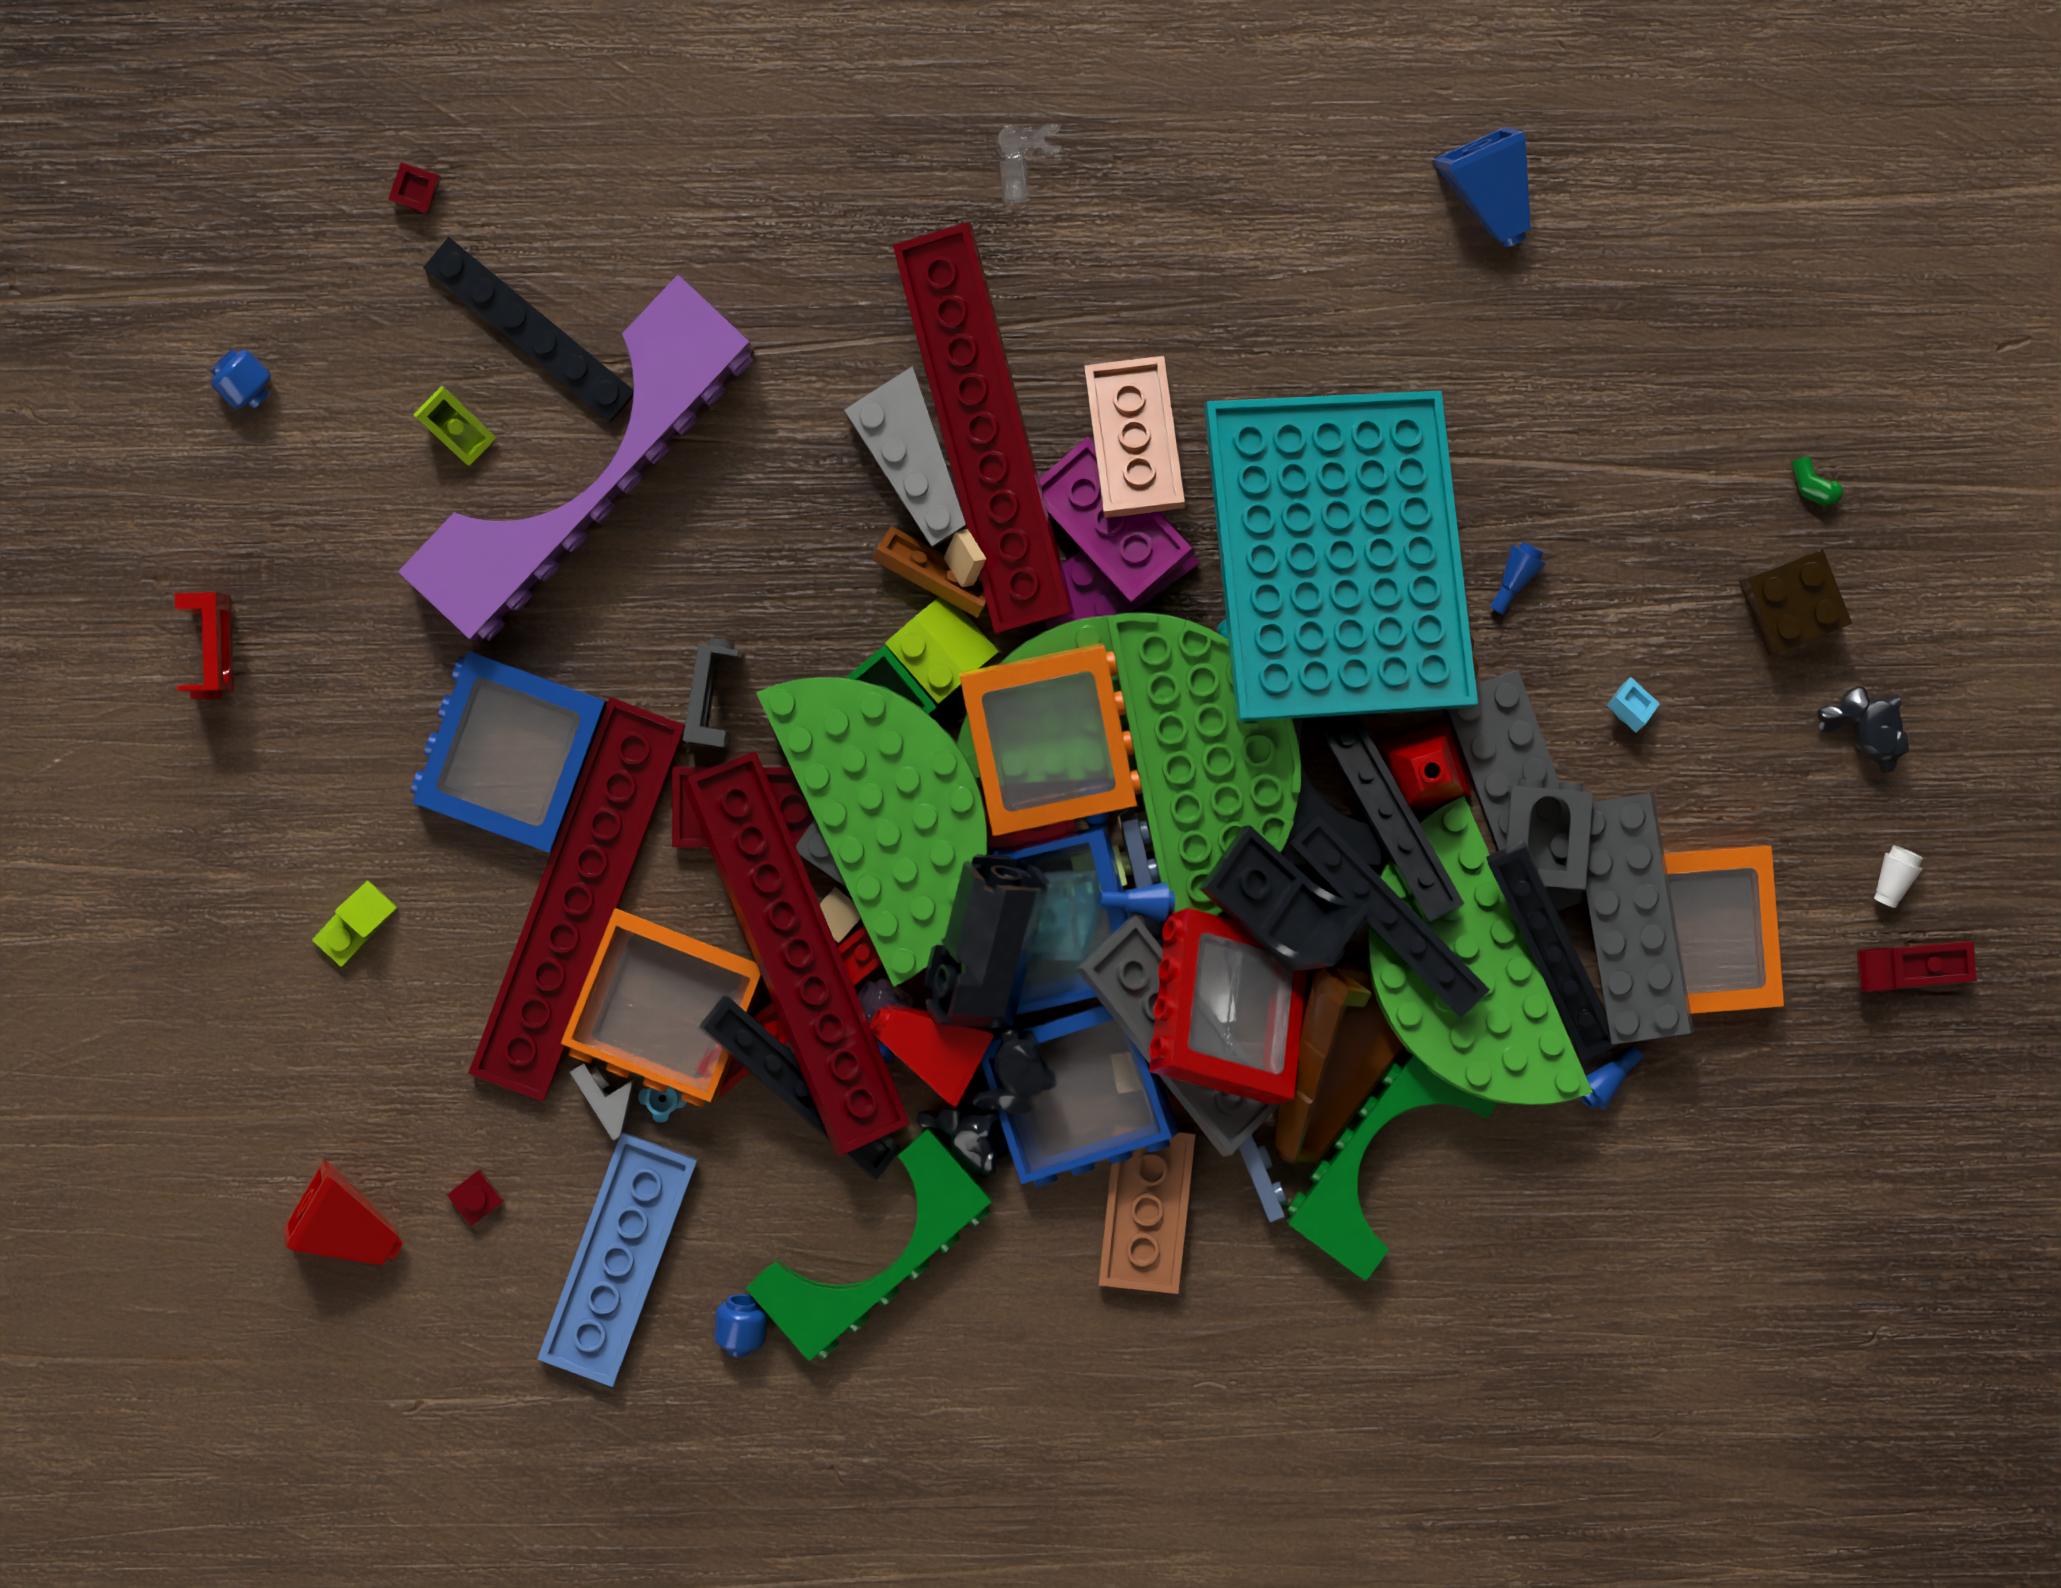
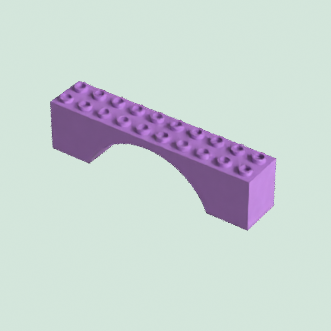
(679, 362)

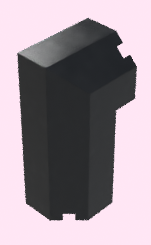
(986, 944)

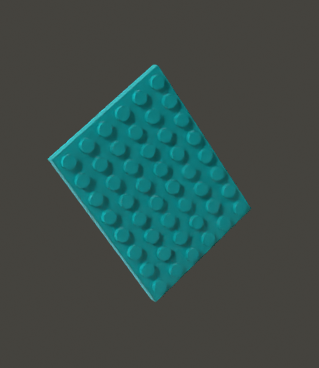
(1339, 555)

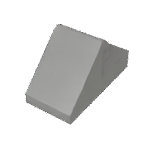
(610, 1108)

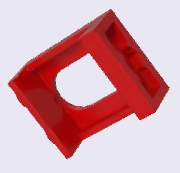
(216, 642)

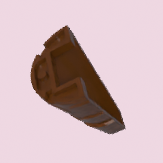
(1340, 1060)

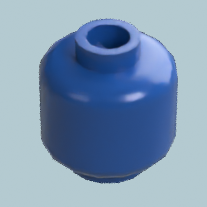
(240, 379)
(740, 1325)

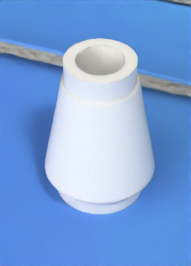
(1897, 875)

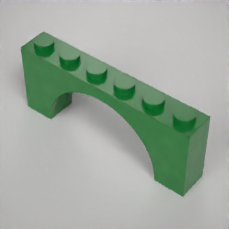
(1330, 1207)
(818, 1312)

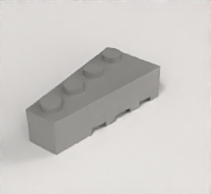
(904, 444)

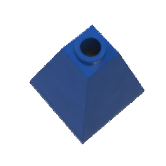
(1492, 182)

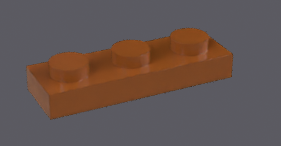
(927, 569)

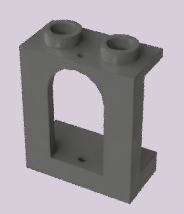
(701, 690)
(1580, 807)

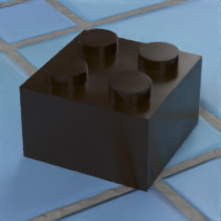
(1795, 602)

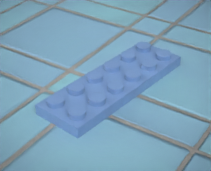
(617, 1259)

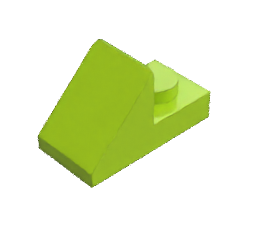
(455, 426)
(354, 923)

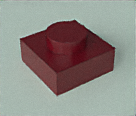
(414, 188)
(475, 1197)

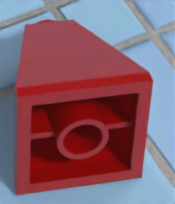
(1410, 754)
(937, 1053)
(340, 1222)

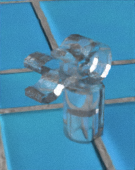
(1014, 143)

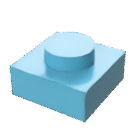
(1633, 704)

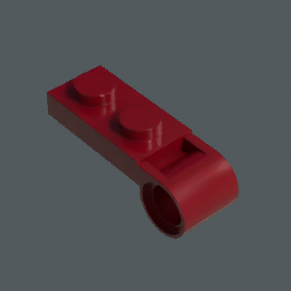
(1916, 965)

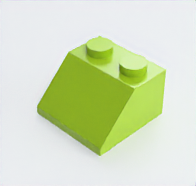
(940, 646)

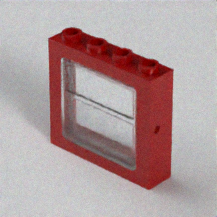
(1225, 1010)

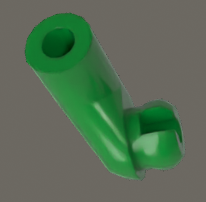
(1814, 487)

